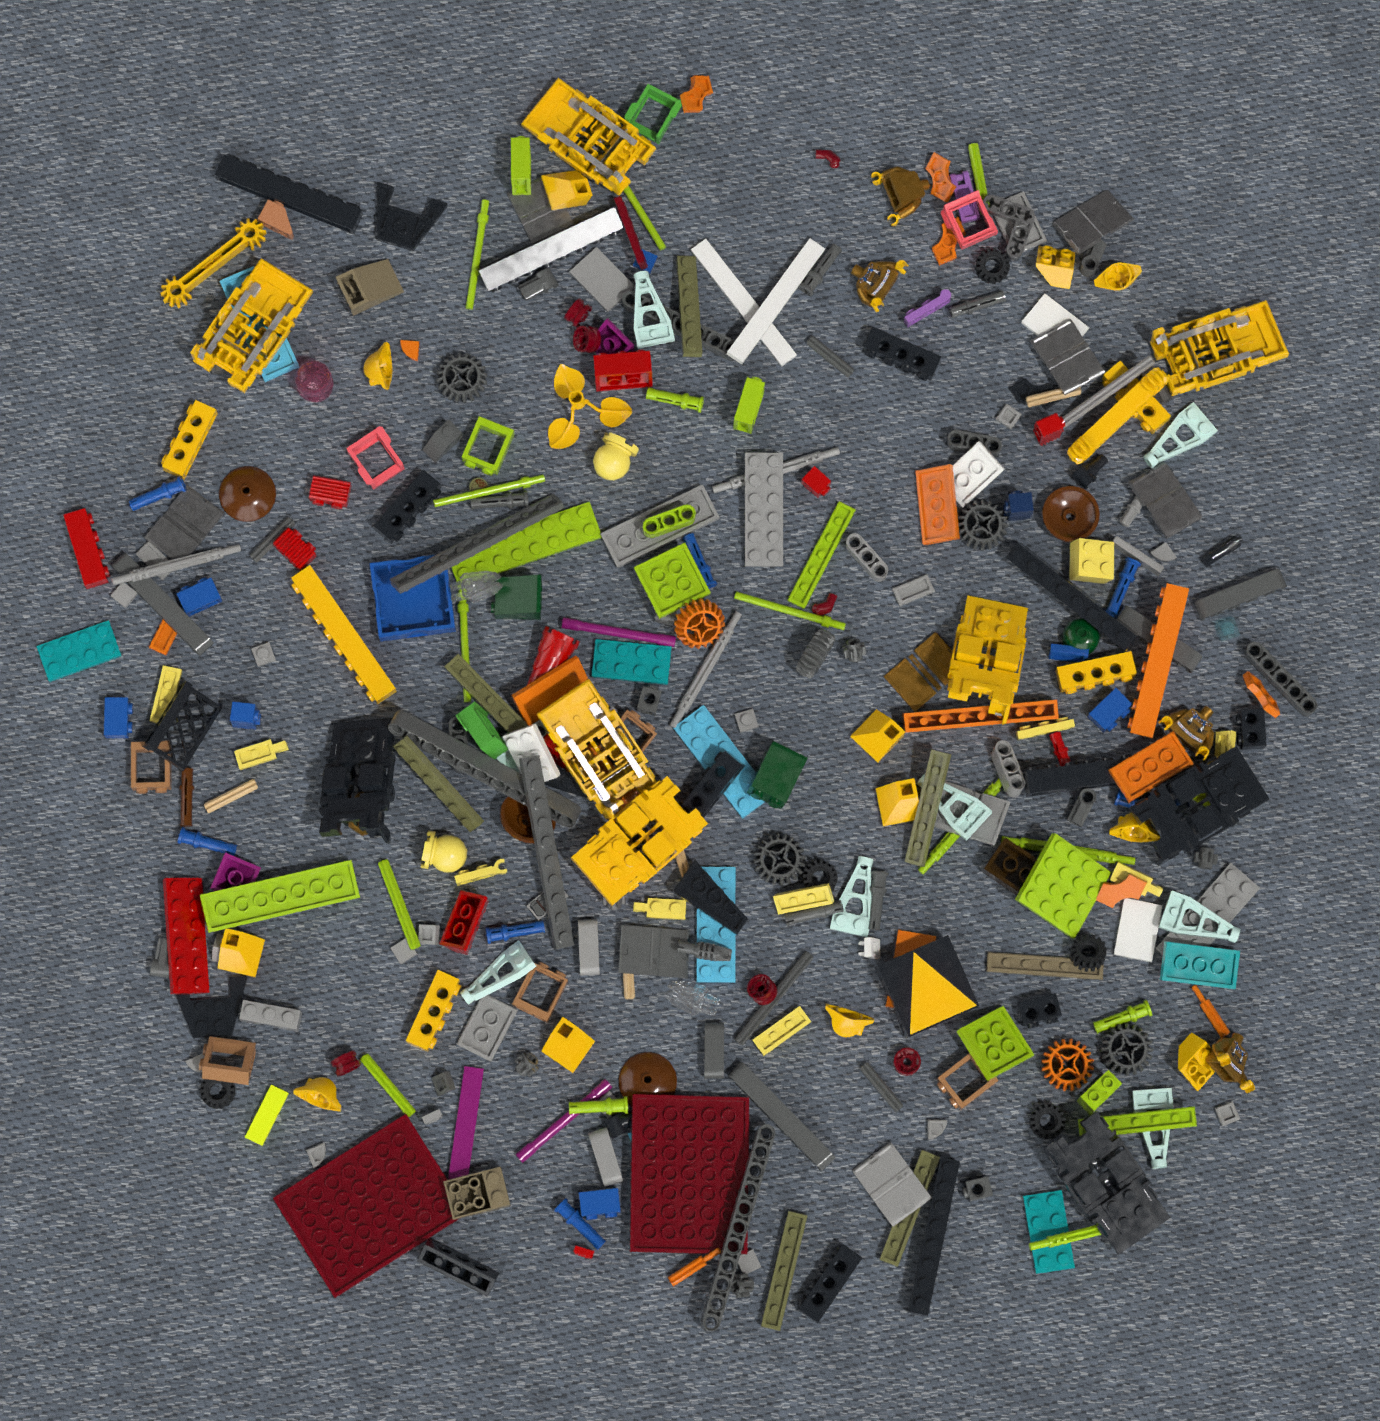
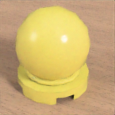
(613, 458)
(445, 852)

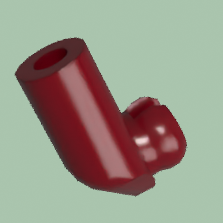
(832, 157)
(825, 607)

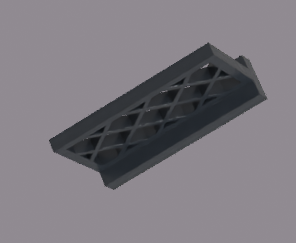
(172, 713)

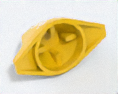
(1118, 276)
(379, 367)
(1130, 830)
(846, 1021)
(320, 1093)

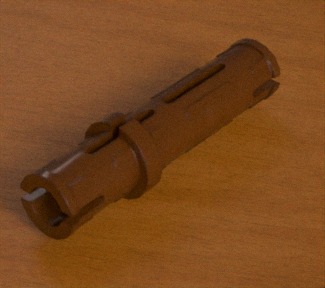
(186, 797)

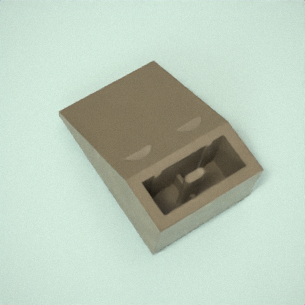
(369, 285)
(477, 1193)

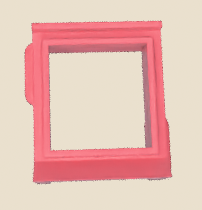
(950, 220)
(376, 435)

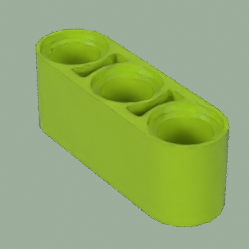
(675, 514)

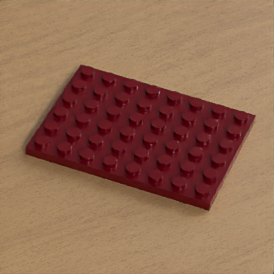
(686, 1172)
(368, 1206)

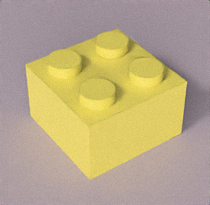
(1091, 561)

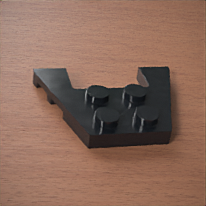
(401, 226)
(213, 1016)

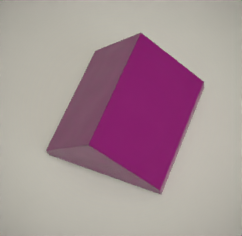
(613, 339)
(234, 873)

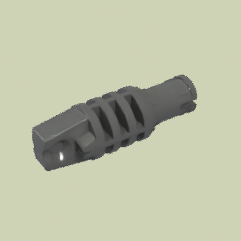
(705, 951)

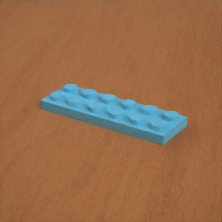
(284, 359)
(705, 740)
(712, 932)

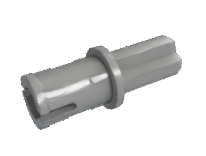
(1131, 512)

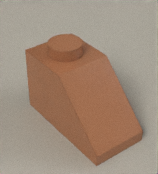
(276, 219)

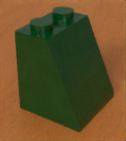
(518, 598)
(776, 775)

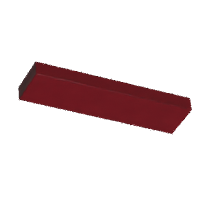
(631, 232)

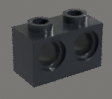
(1256, 729)
(1037, 1005)

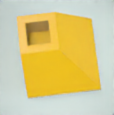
(566, 189)
(1056, 265)
(878, 735)
(897, 802)
(240, 952)
(567, 1045)
(1192, 1061)

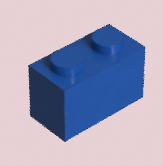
(199, 596)
(1110, 710)
(245, 715)
(117, 717)
(599, 1203)

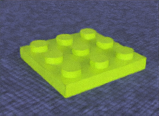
(671, 580)
(995, 1043)

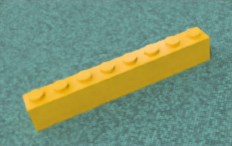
(343, 634)

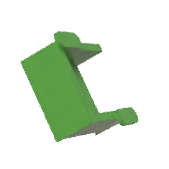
(660, 97)
(482, 730)

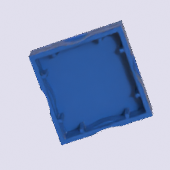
(414, 613)

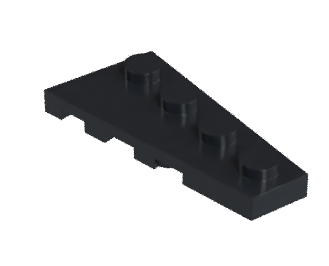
(704, 894)

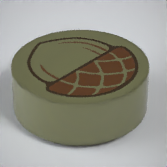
(477, 483)

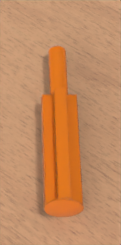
(1211, 1013)
(692, 1267)

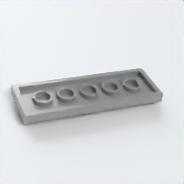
(763, 509)
(627, 541)
(1224, 898)

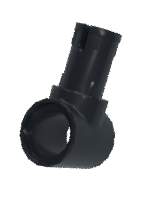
(1086, 474)
(618, 1124)

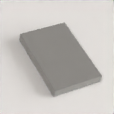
(1036, 235)
(601, 279)
(487, 1027)

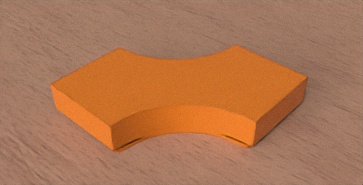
(693, 99)
(939, 171)
(945, 249)
(1256, 687)
(1114, 892)

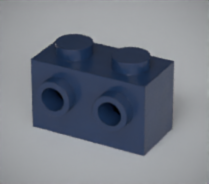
(1018, 506)

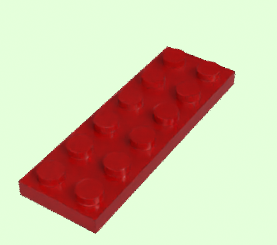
(186, 936)

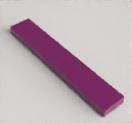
(466, 1122)

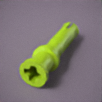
(684, 400)
(1131, 1014)
(609, 1106)

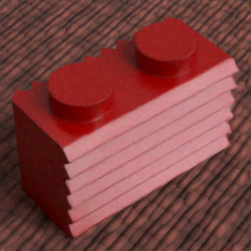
(1049, 428)
(330, 492)
(295, 549)

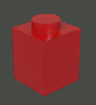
(816, 482)

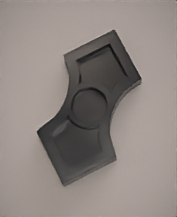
(1025, 388)

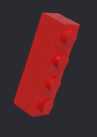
(86, 549)

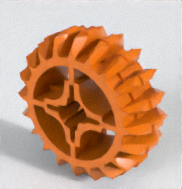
(704, 628)
(1074, 1071)

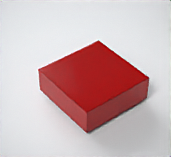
(583, 1252)

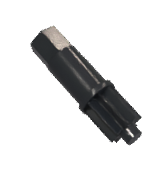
(1222, 550)

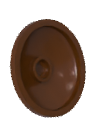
(1075, 502)
(247, 506)
(513, 815)
(647, 1065)

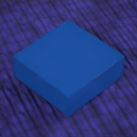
(650, 259)

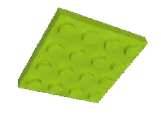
(1063, 885)

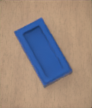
(1068, 653)

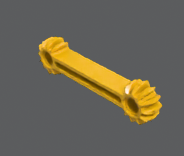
(213, 263)
(1117, 415)

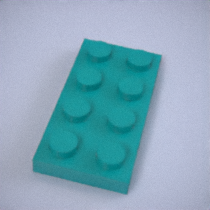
(79, 651)
(631, 662)
(1199, 965)
(1046, 1218)

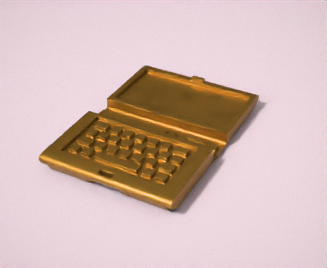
(910, 683)

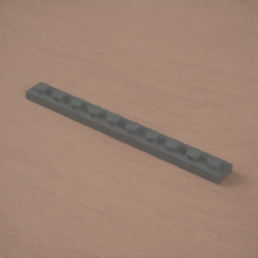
(476, 543)
(546, 852)

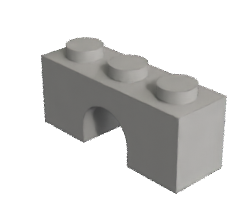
(270, 1015)

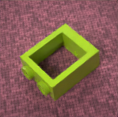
(521, 165)
(749, 405)
(493, 428)
(1099, 1092)

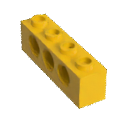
(195, 411)
(1148, 423)
(1123, 661)
(440, 982)

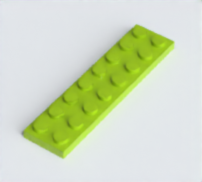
(540, 540)
(279, 896)

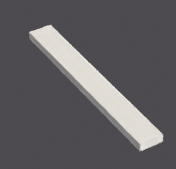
(741, 299)
(775, 301)

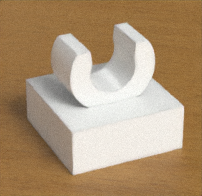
(871, 948)

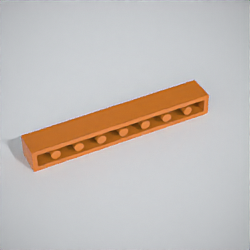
(1159, 660)
(978, 716)

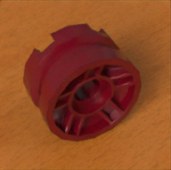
(578, 312)
(586, 339)
(759, 983)
(911, 1054)
(345, 1063)

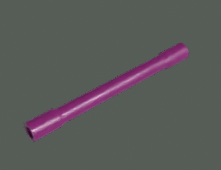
(578, 625)
(529, 1149)

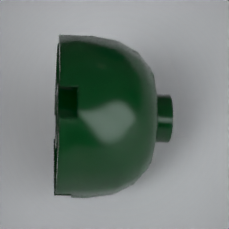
(1081, 635)

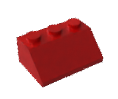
(623, 370)
(464, 922)

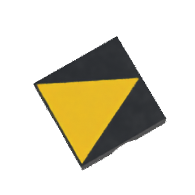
(926, 986)

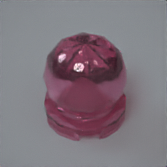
(314, 381)

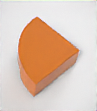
(410, 349)

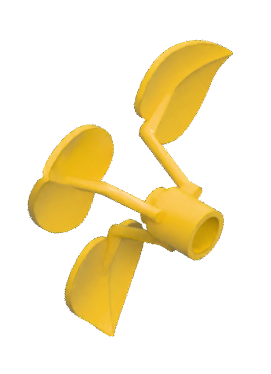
(569, 384)

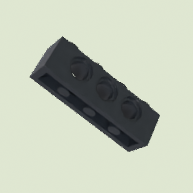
(913, 352)
(422, 482)
(721, 784)
(458, 1267)
(814, 1311)

